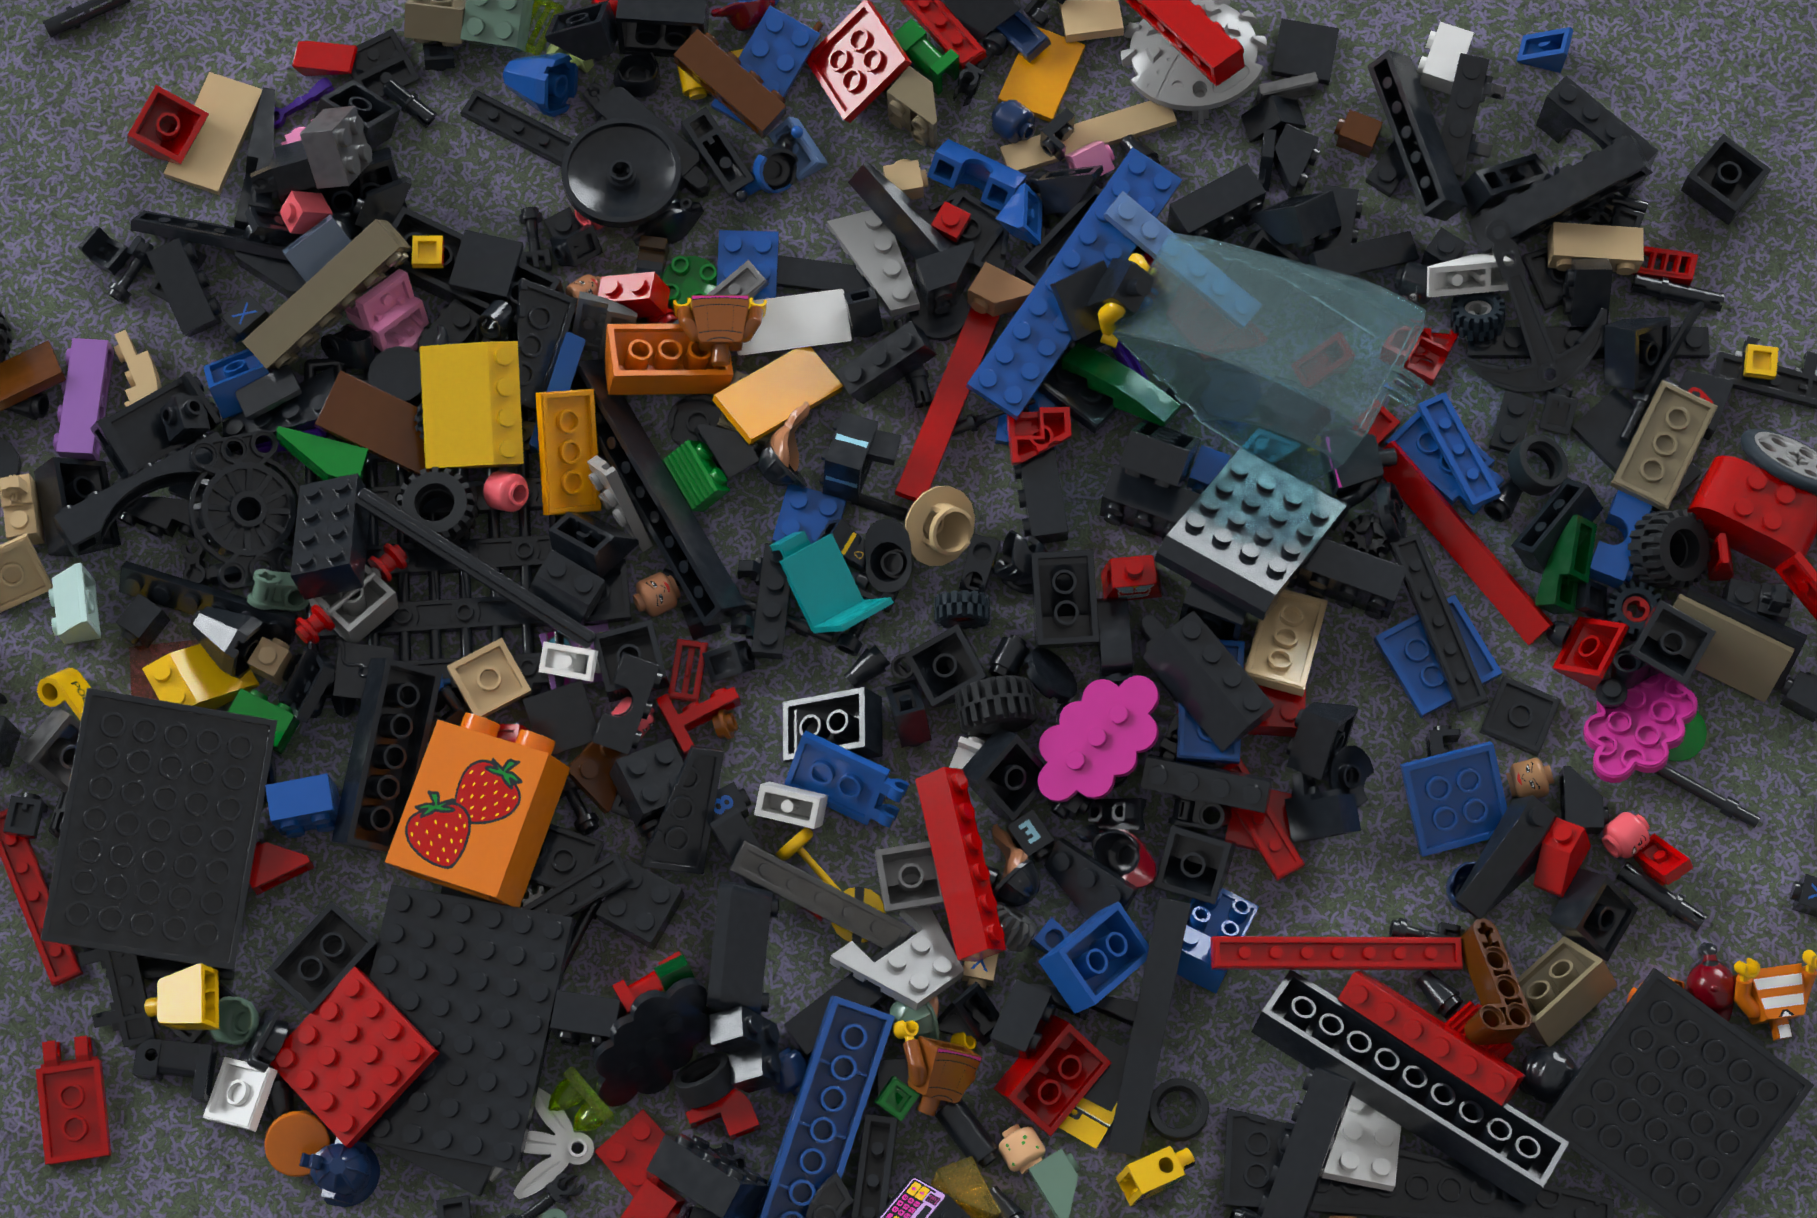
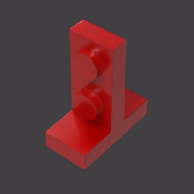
(695, 714)

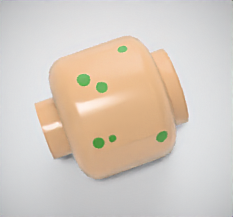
(1021, 1148)

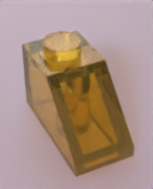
(967, 1188)

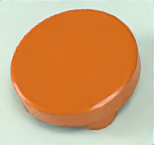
(290, 1137)

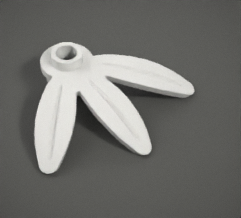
(556, 1145)

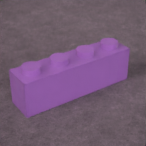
(84, 398)

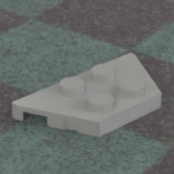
(616, 498)

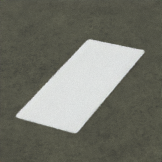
(801, 322)

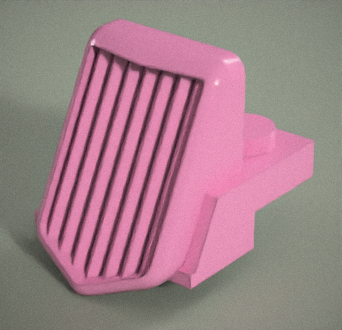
(390, 313)

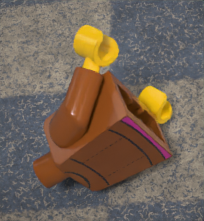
(720, 323)
(937, 1067)

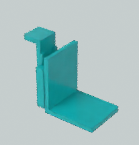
(824, 583)

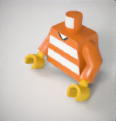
(1775, 993)

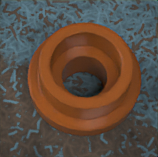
(724, 724)

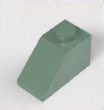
(1056, 1181)

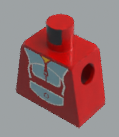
(1131, 578)

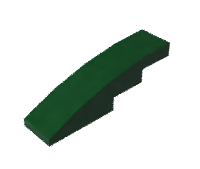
(1126, 387)

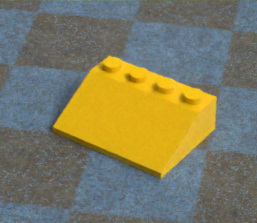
(471, 405)

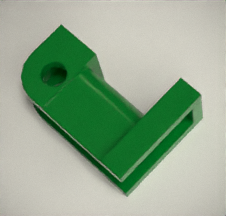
(925, 56)

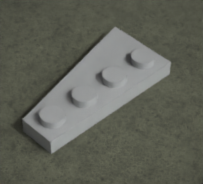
(877, 259)

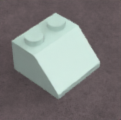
(75, 605)

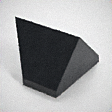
(970, 1013)

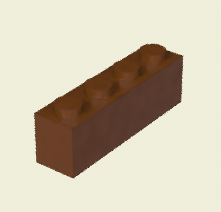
(730, 83)

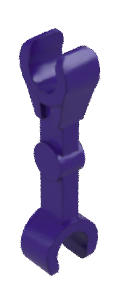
(320, 89)

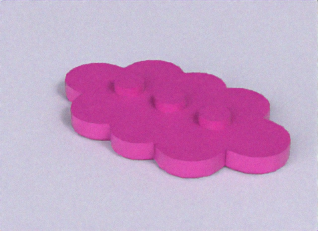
(1640, 729)
(1098, 739)

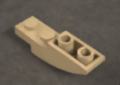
(142, 370)

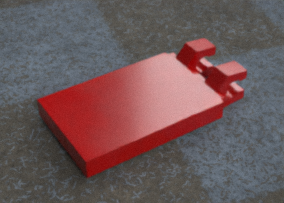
(72, 1104)

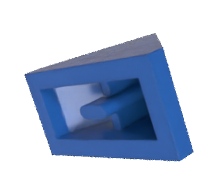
(1546, 49)
(1023, 215)

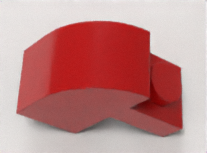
(735, 1111)

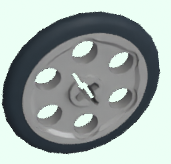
(1782, 457)

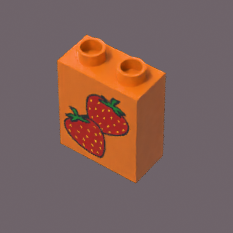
(479, 810)

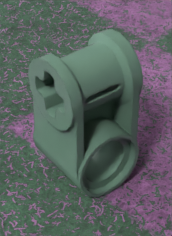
(274, 591)

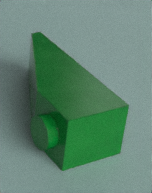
(323, 455)

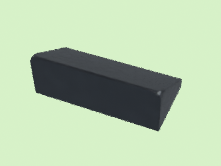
(268, 392)

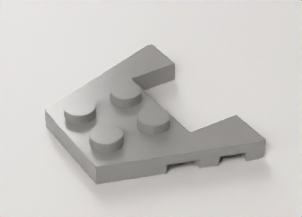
(914, 969)

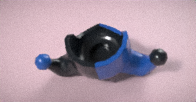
(774, 167)

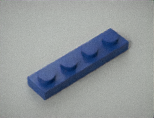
(1458, 450)

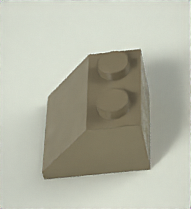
(434, 21)

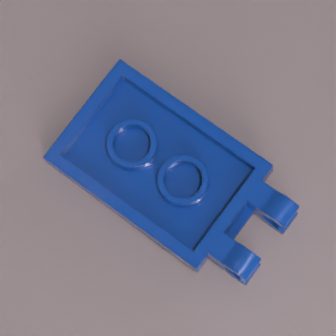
(1423, 451)
(851, 781)

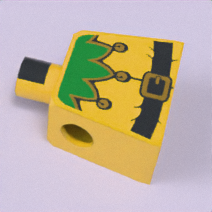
(1144, 1177)

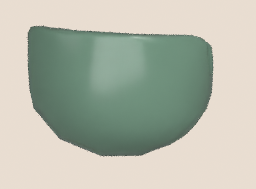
(236, 1021)

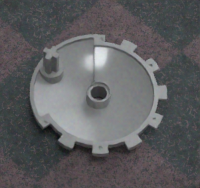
(1175, 82)

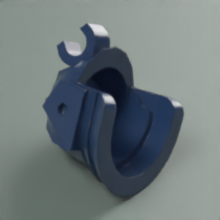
(344, 1173)

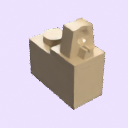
(21, 508)

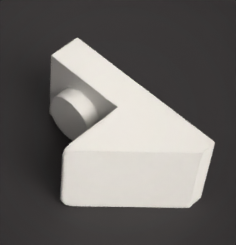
(568, 661)

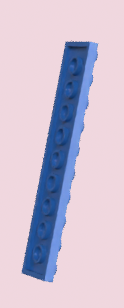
(1038, 329)

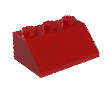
(1053, 1077)

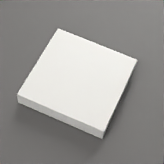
(239, 1094)

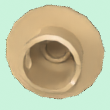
(940, 525)

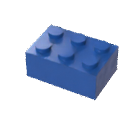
(1096, 957)

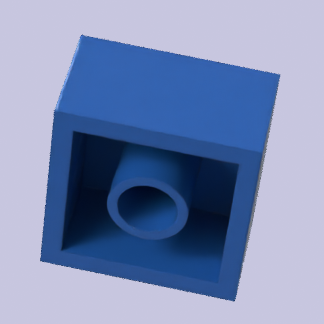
(303, 805)

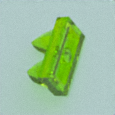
(574, 1090)

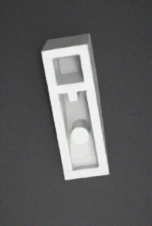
(1466, 276)

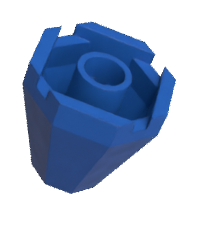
(543, 81)

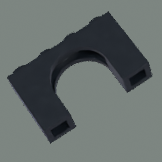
(1572, 107)

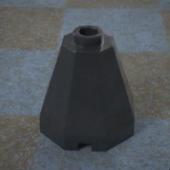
(229, 637)

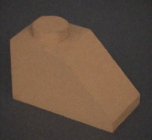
(997, 291)

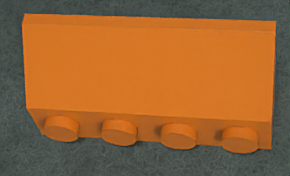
(659, 361)

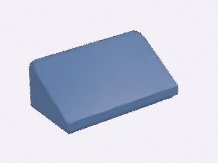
(808, 154)

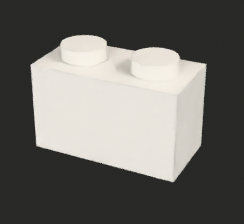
(1441, 64)
(791, 805)

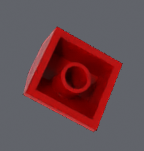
(166, 126)

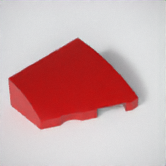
(1434, 348)
(1037, 432)

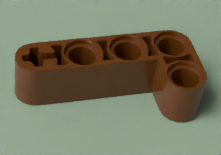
(1504, 1007)

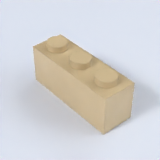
(1619, 244)

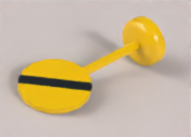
(865, 895)

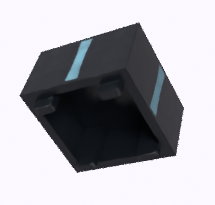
(846, 458)

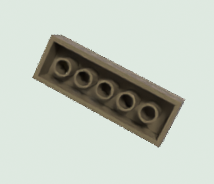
(327, 295)

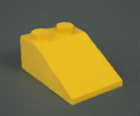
(195, 679)

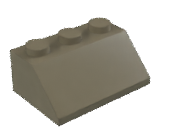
(1563, 989)

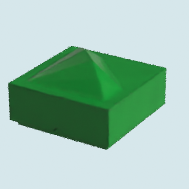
(896, 1098)

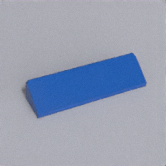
(562, 374)

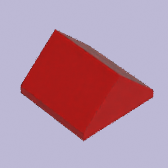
(1590, 650)

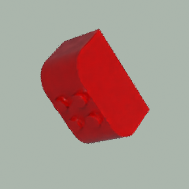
(1755, 511)

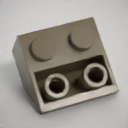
(913, 106)

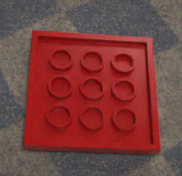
(353, 1057)

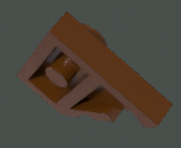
(591, 774)

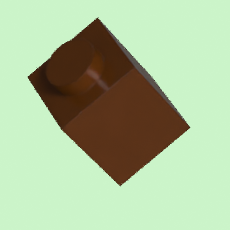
(1358, 133)

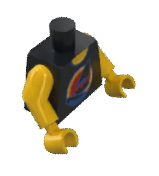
(1120, 293)

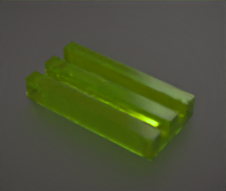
(542, 41)

